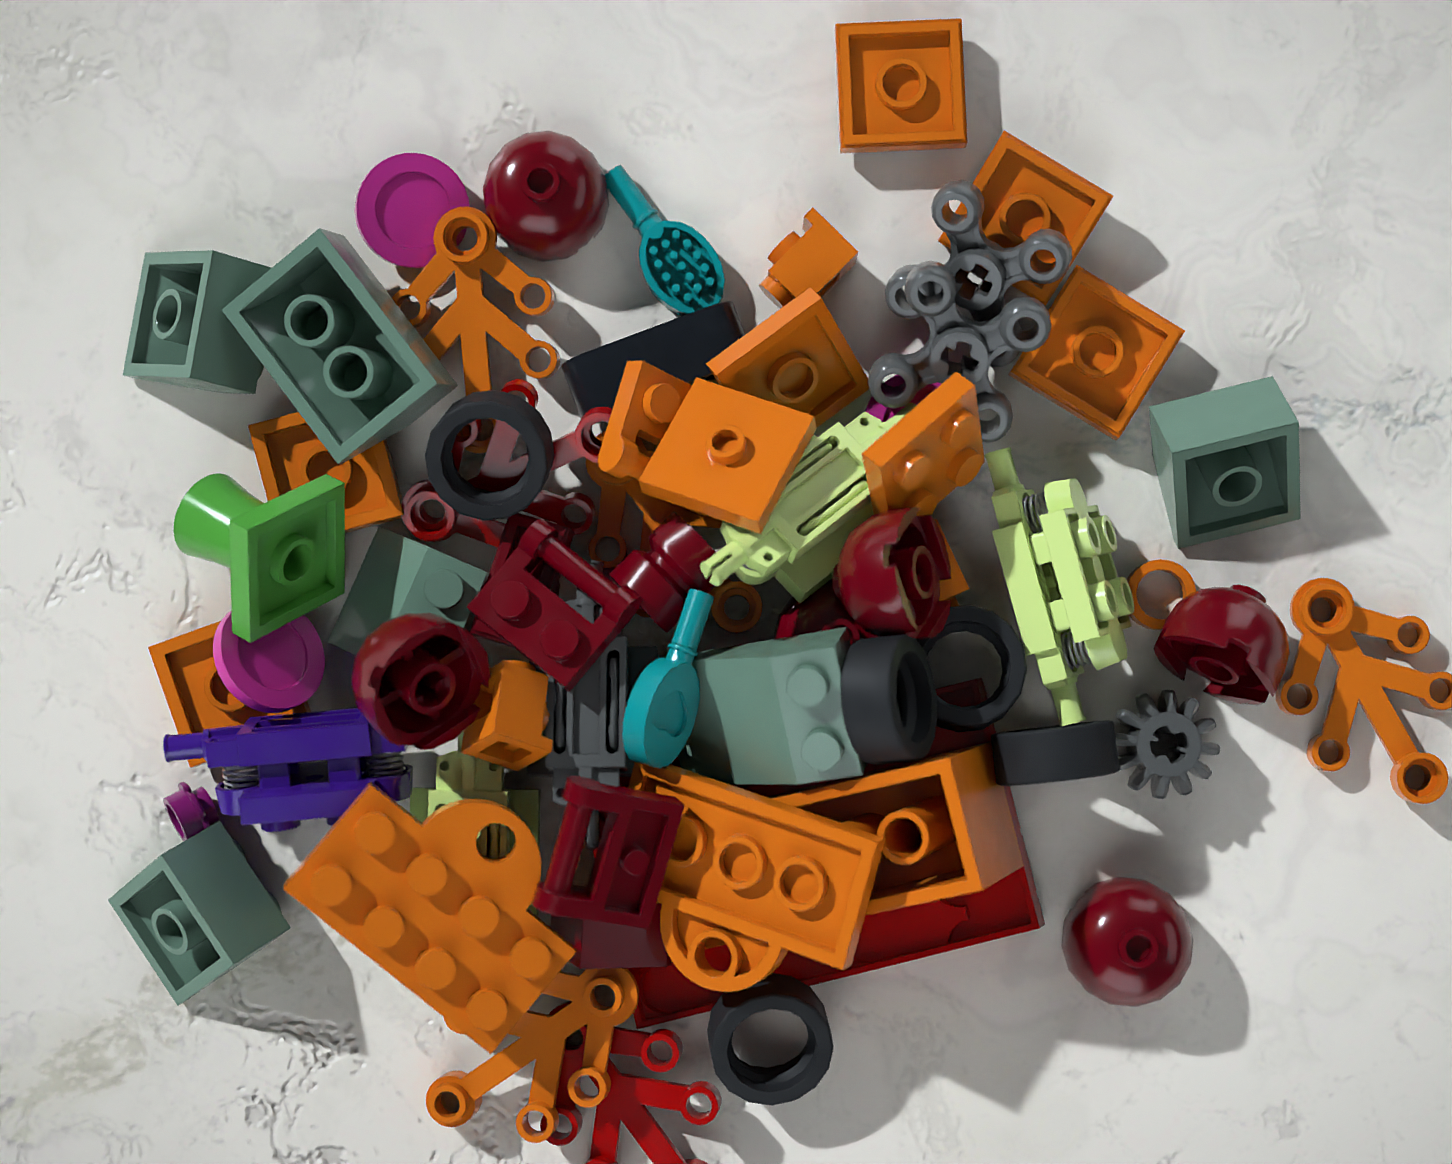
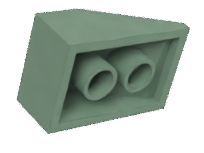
(772, 712)

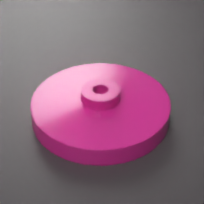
(402, 205)
(273, 670)

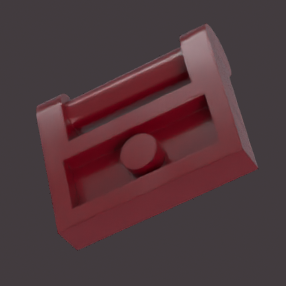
(540, 621)
(628, 858)

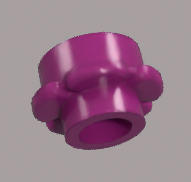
(190, 810)

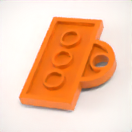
(757, 880)
(438, 908)

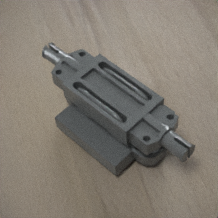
(590, 717)

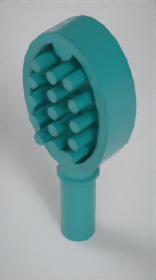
(672, 255)
(667, 692)

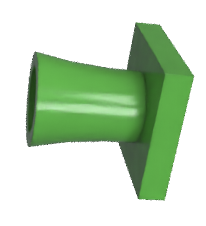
(279, 552)

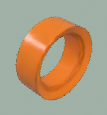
(1179, 572)

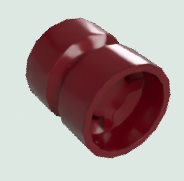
(667, 570)

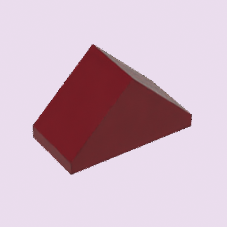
(612, 945)

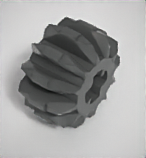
(1186, 753)

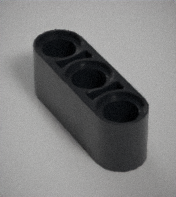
(676, 347)

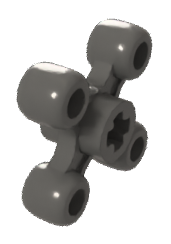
(972, 247)
(946, 329)

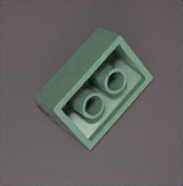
(339, 346)

